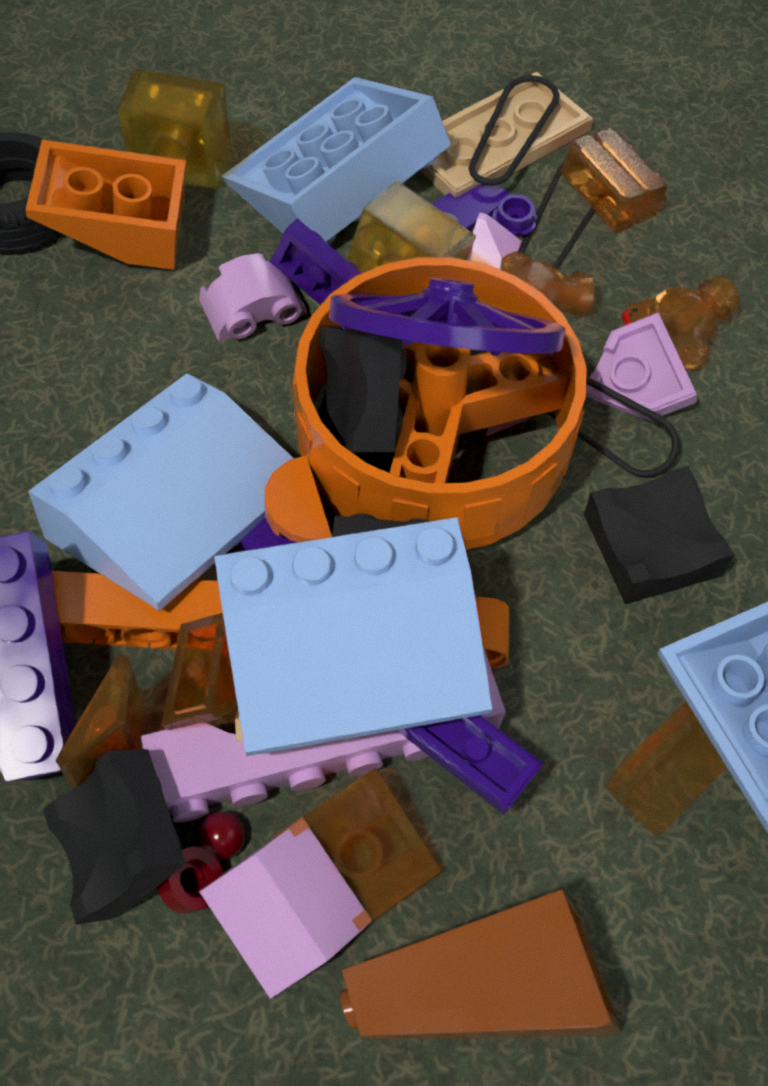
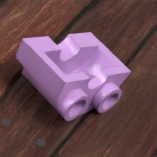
(248, 294)

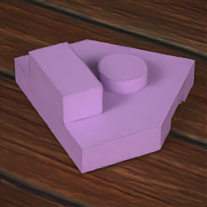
(644, 367)

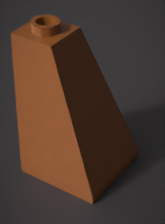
(492, 978)

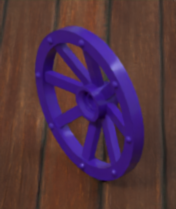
(447, 316)

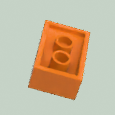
(111, 200)

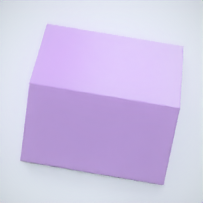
(285, 909)

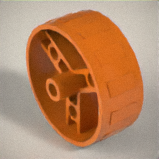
(445, 399)

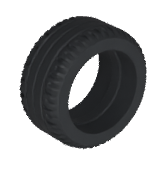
(18, 163)

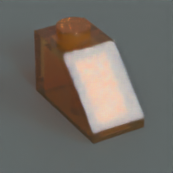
(201, 675)

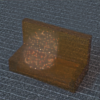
(667, 772)

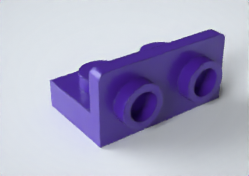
(311, 262)

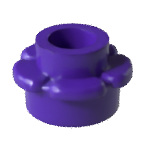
(516, 214)

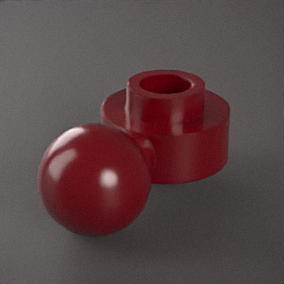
(219, 839)

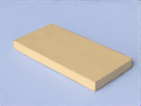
(513, 127)

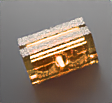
(613, 179)

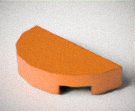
(294, 503)

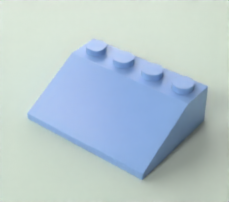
(341, 156)
(162, 491)
(353, 635)
(727, 689)

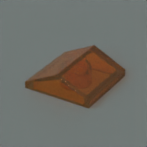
(109, 723)
(370, 844)

